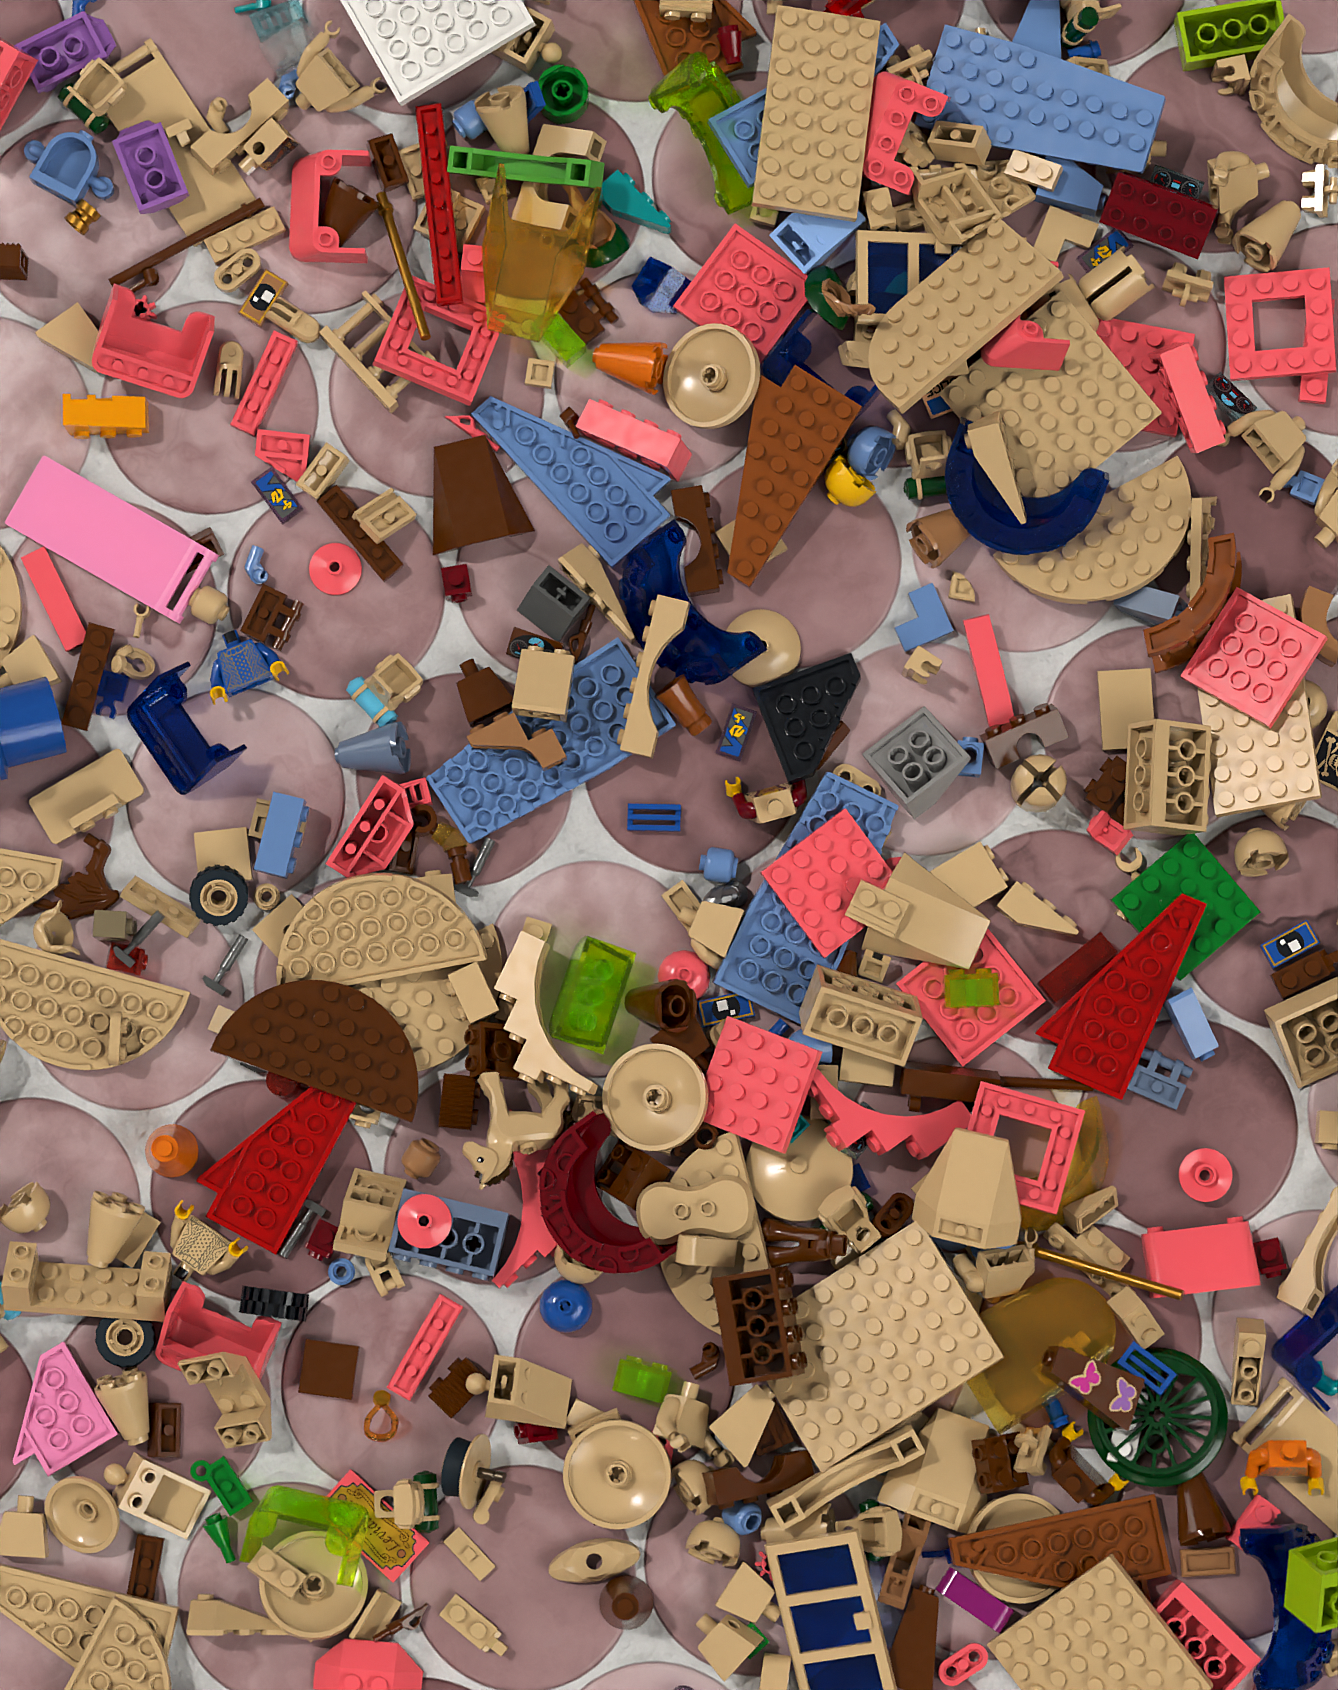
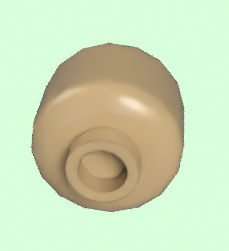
(209, 604)

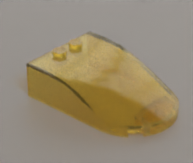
(1024, 1326)

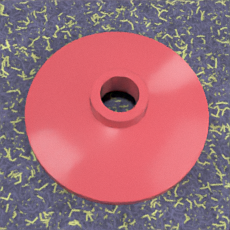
(340, 581)
(1219, 1175)
(437, 1228)

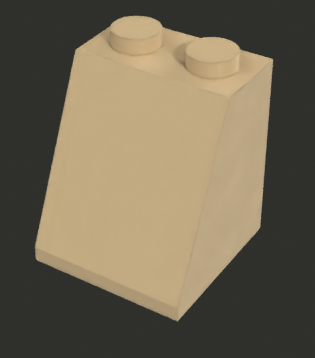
(543, 684)

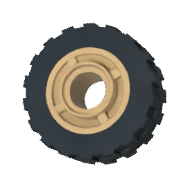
(215, 879)
(125, 1355)

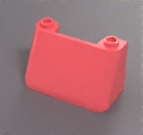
(1201, 1257)

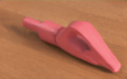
(471, 429)

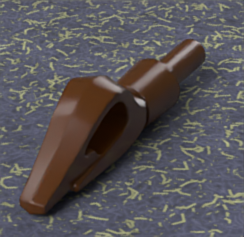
(581, 636)
(397, 1625)

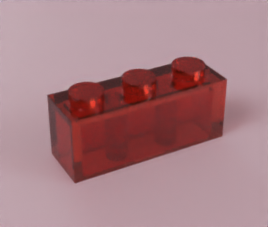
(1076, 968)

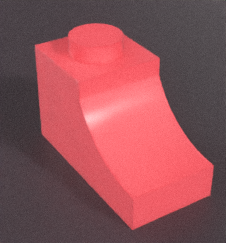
(472, 274)

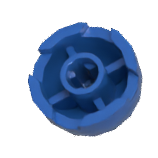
(573, 1316)

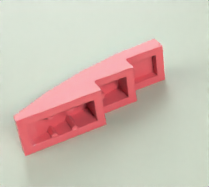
(988, 670)

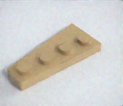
(1197, 537)

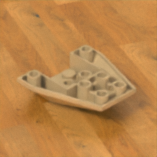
(971, 1193)
(944, 1479)

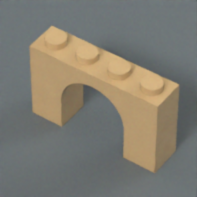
(533, 202)

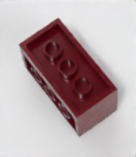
(1158, 214)

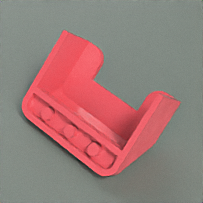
(890, 113)
(149, 351)
(197, 1332)

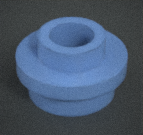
(332, 1271)

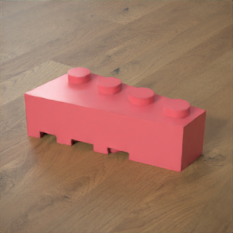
(634, 437)

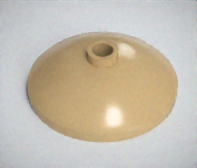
(781, 642)
(74, 1521)

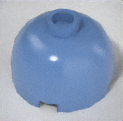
(870, 450)

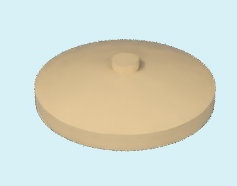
(711, 376)
(655, 1097)
(798, 1182)
(617, 1474)
(1002, 1512)
(320, 1605)

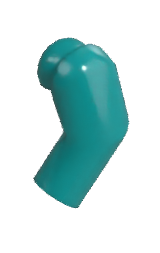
(1327, 1385)

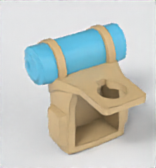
(386, 688)

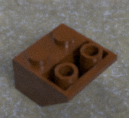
(628, 1173)

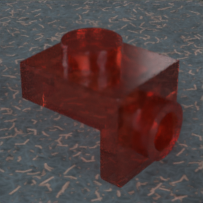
(137, 953)

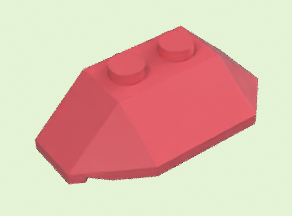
(374, 832)
(367, 1666)

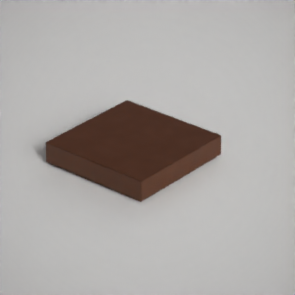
(328, 1369)

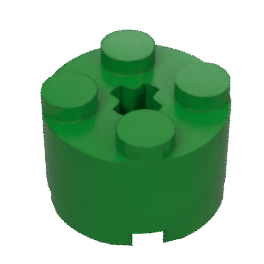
(569, 81)

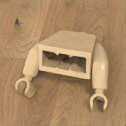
(326, 81)
(1231, 185)
(1274, 440)
(1327, 509)
(685, 1425)

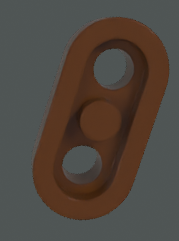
(891, 1216)

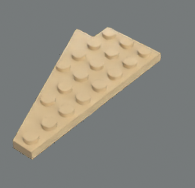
(68, 1612)

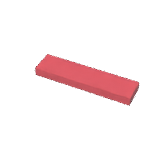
(264, 383)
(55, 598)
(424, 1347)

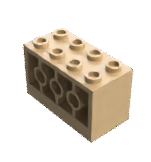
(1167, 777)
(860, 1015)

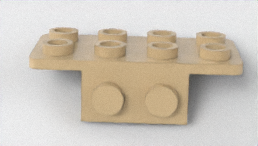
(86, 796)

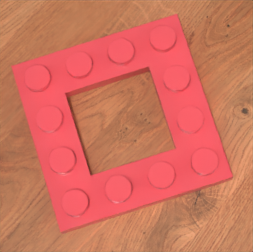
(1308, 284)
(454, 383)
(1059, 1118)

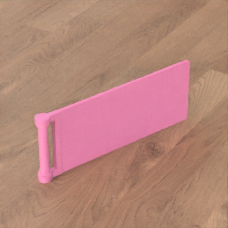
(108, 537)

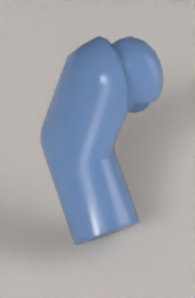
(287, 84)
(254, 568)

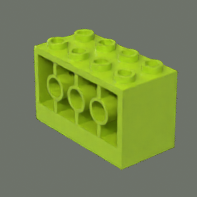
(1313, 1584)

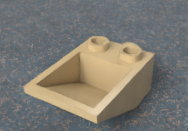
(533, 47)
(531, 1395)
(157, 1494)

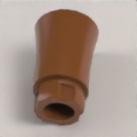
(684, 705)

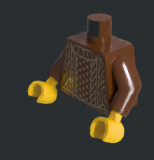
(1076, 1474)

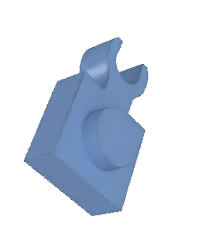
(1305, 487)

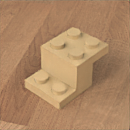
(369, 1214)

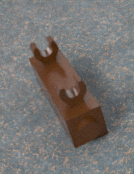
(943, 1082)

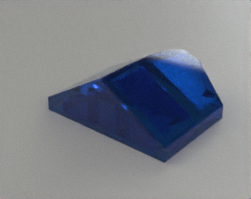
(659, 286)

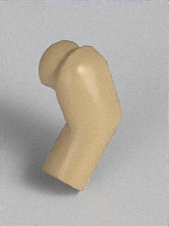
(216, 114)

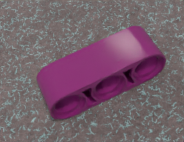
(974, 1600)

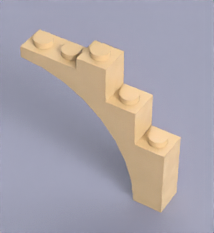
(521, 982)

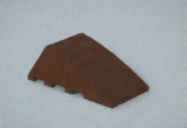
(472, 497)

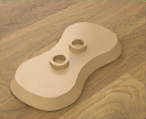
(715, 1208)

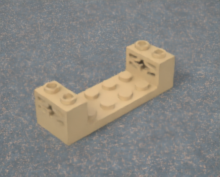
(86, 1288)

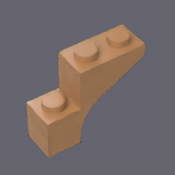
(508, 735)

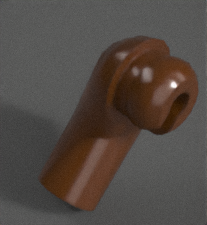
(708, 1362)

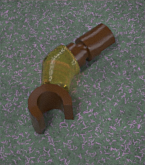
(449, 839)

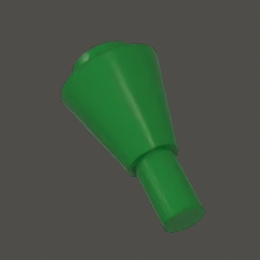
(218, 1530)

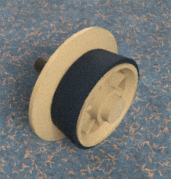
(467, 1470)

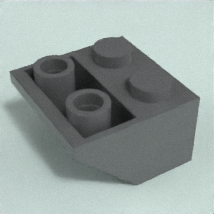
(553, 603)

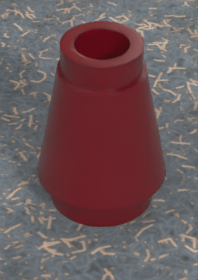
(731, 43)

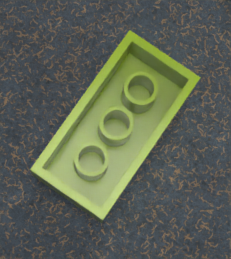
(1225, 31)

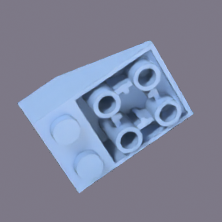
(812, 239)

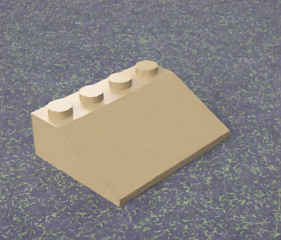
(1308, 1032)

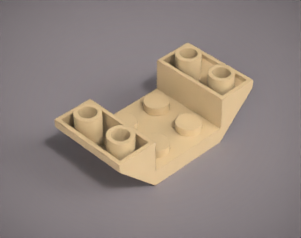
(237, 1394)

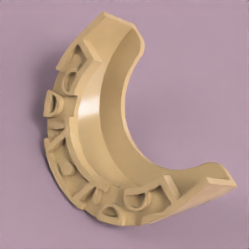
(1288, 102)

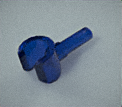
(941, 1553)

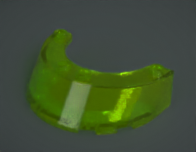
(699, 93)

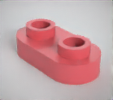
(962, 1663)

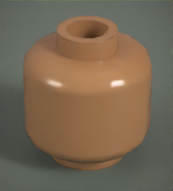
(421, 1158)

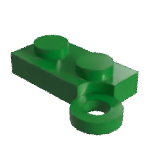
(224, 1484)

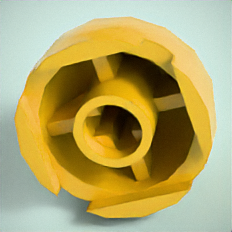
(846, 484)

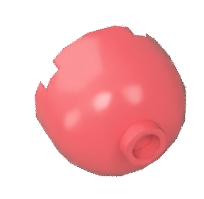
(688, 967)

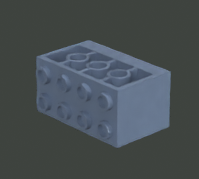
(467, 1223)

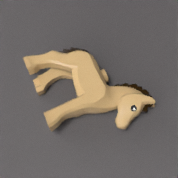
(516, 1129)

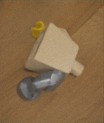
(714, 922)

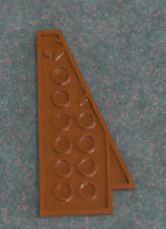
(678, 38)

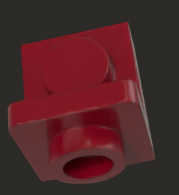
(456, 583)
(322, 1240)
(1269, 1257)
(533, 1433)

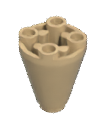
(110, 1226)
(126, 1403)

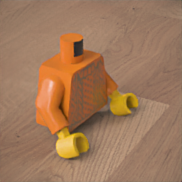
(1283, 1459)

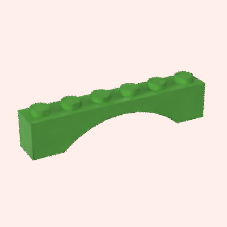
(526, 167)

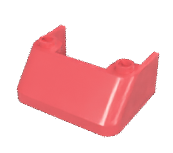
(307, 239)
(1024, 346)

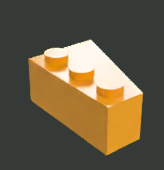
(105, 416)

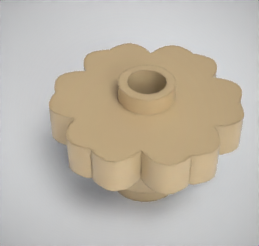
(914, 148)

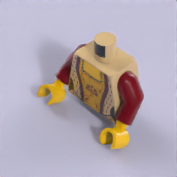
(767, 803)

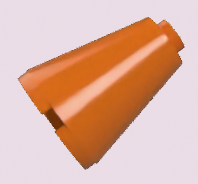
(633, 363)
(171, 1150)

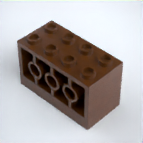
(742, 1327)

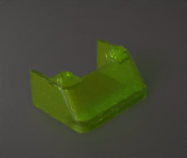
(342, 1519)

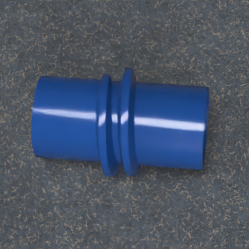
(28, 724)

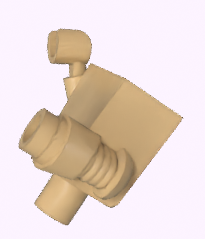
(999, 1270)

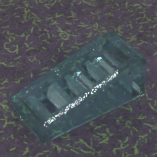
(266, 13)

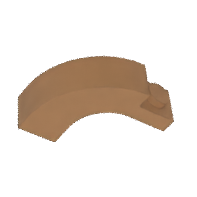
(1313, 613)
(902, 1565)

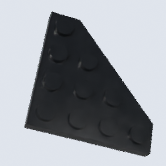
(805, 712)

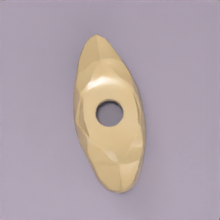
(615, 1553)

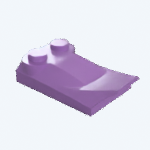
(67, 49)
(150, 167)

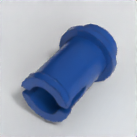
(1089, 50)
(1056, 1414)

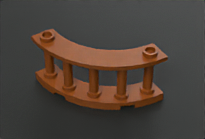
(1180, 636)

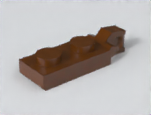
(1304, 972)

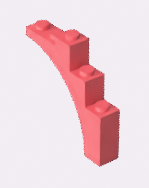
(883, 1132)
(533, 1231)

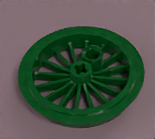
(1178, 1473)

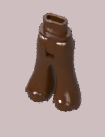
(813, 1246)

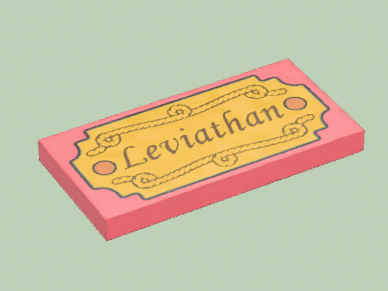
(384, 1543)

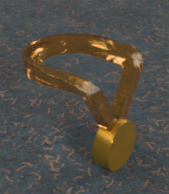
(381, 1399)

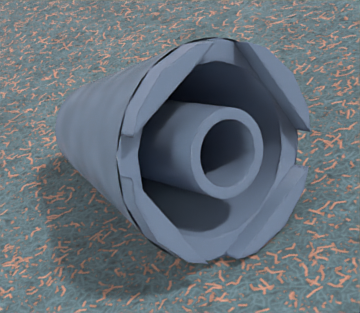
(376, 750)

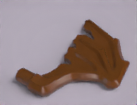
(85, 891)

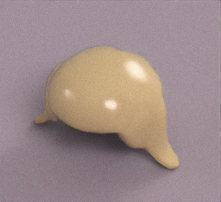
(54, 921)

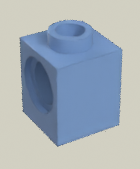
(972, 769)

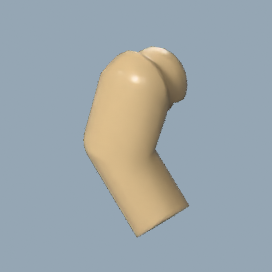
(900, 430)

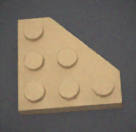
(25, 880)

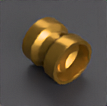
(82, 217)

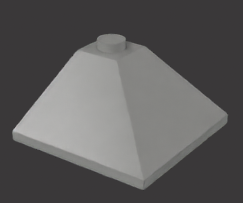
(917, 761)

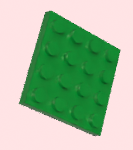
(1196, 873)

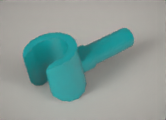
(259, 5)

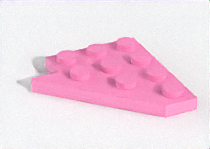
(61, 1414)

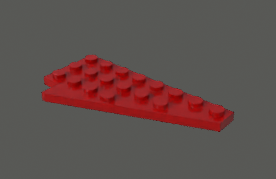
(1113, 1014)
(275, 1168)

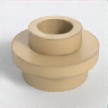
(260, 890)

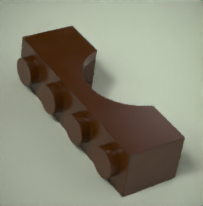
(701, 573)
(729, 1485)

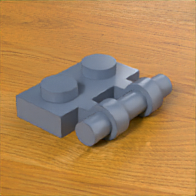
(1157, 1086)

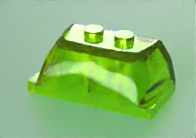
(591, 994)

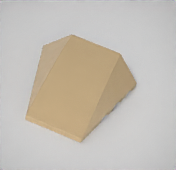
(966, 199)
(937, 923)

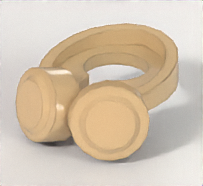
(120, 664)

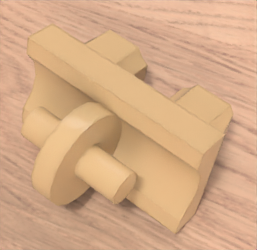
(915, 67)
(1320, 181)
(1188, 286)
(1032, 1448)

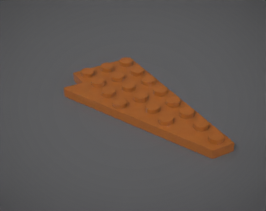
(786, 452)
(1068, 1544)

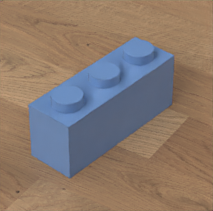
(281, 835)

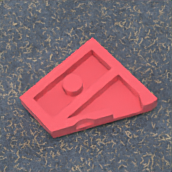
(284, 451)

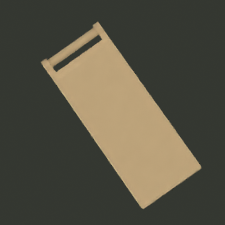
(159, 97)
(1300, 1422)

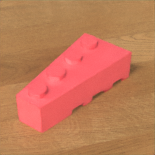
(1189, 396)

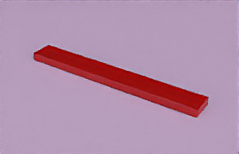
(439, 205)

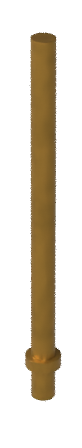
(385, 210)
(1106, 1272)

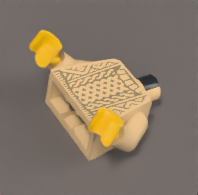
(200, 1246)

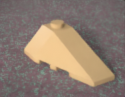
(990, 448)
(587, 573)
(219, 1617)

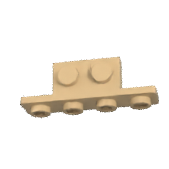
(1091, 1247)

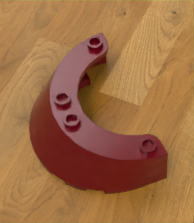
(578, 1215)

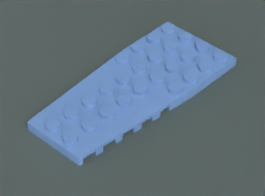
(1042, 102)
(499, 785)
(770, 953)

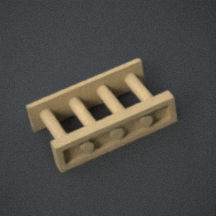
(352, 357)

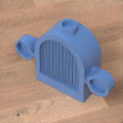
(68, 167)

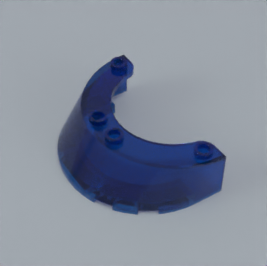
(989, 519)
(702, 649)
(1295, 1650)

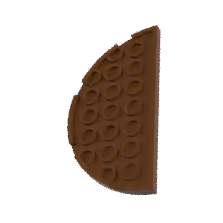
(328, 1041)

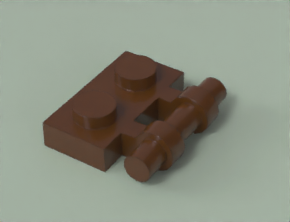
(580, 317)
(264, 614)

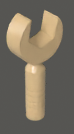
(1132, 867)

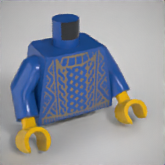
(242, 667)

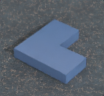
(931, 619)

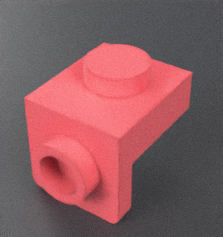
(1108, 832)

